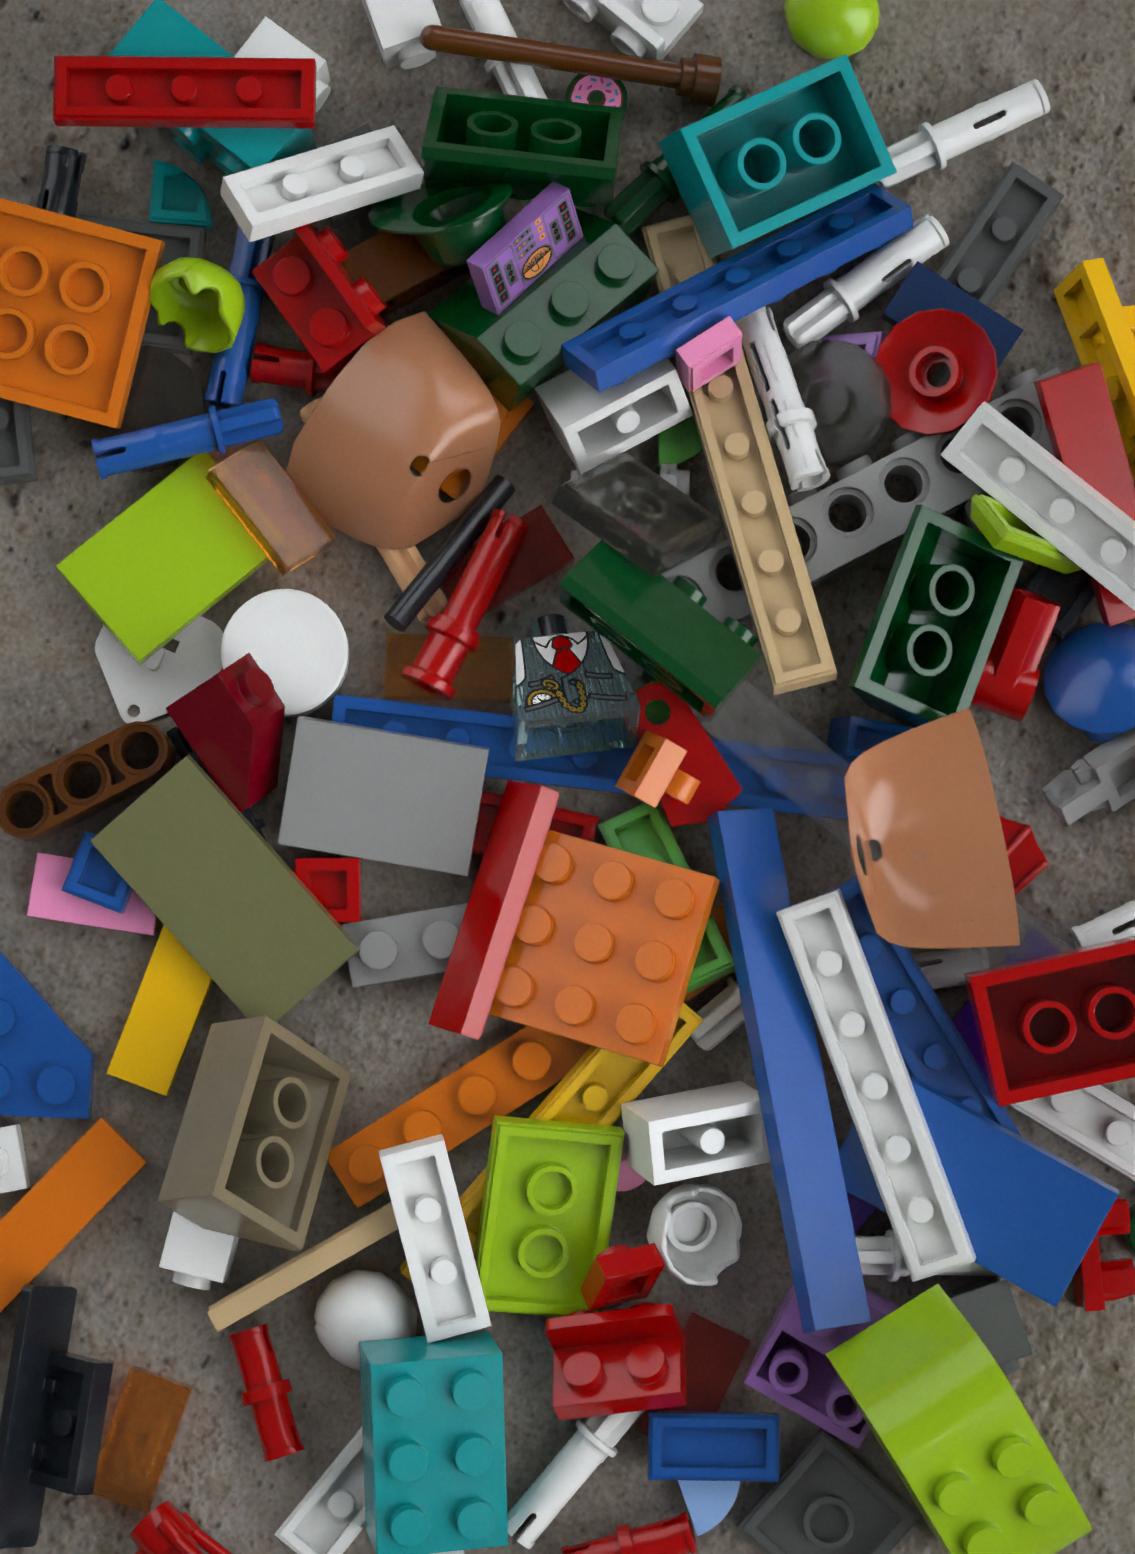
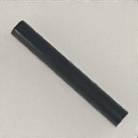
(448, 554)

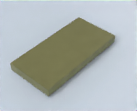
(224, 893)

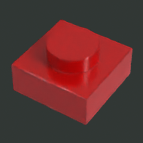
(334, 883)
(621, 1276)

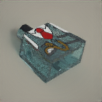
(569, 694)

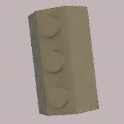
(255, 1134)

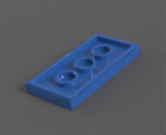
(1019, 1203)

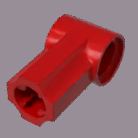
(1013, 661)

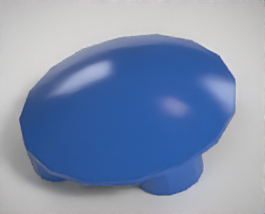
(1094, 680)

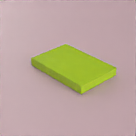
(163, 561)
(545, 1212)

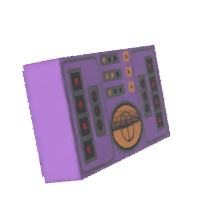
(525, 248)

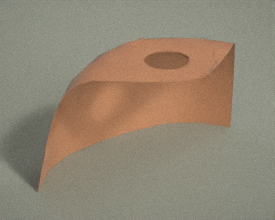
(391, 403)
(938, 798)

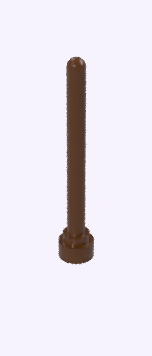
(692, 78)

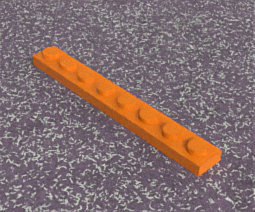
(467, 1099)

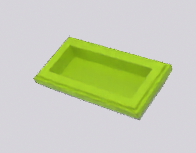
(1015, 537)

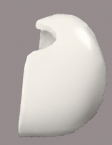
(696, 1233)
(362, 1308)

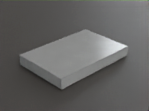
(383, 795)

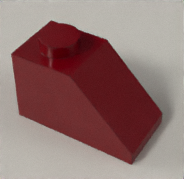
(235, 730)

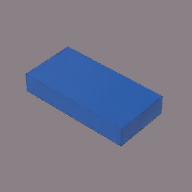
(713, 1446)

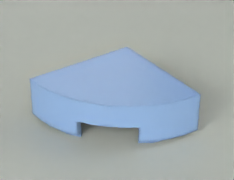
(708, 1501)

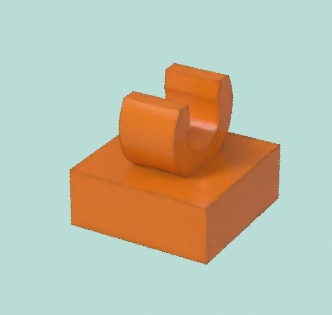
(655, 771)

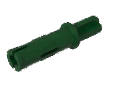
(655, 182)

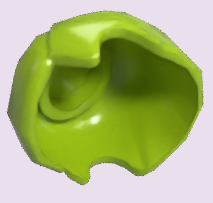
(832, 26)
(201, 300)

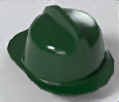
(446, 217)

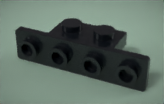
(48, 1413)

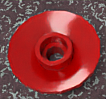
(920, 347)

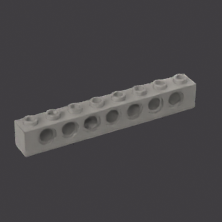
(863, 487)

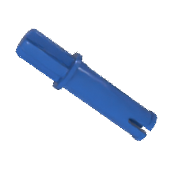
(231, 366)
(188, 437)

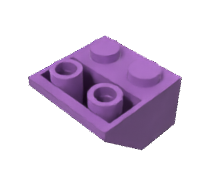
(798, 1375)

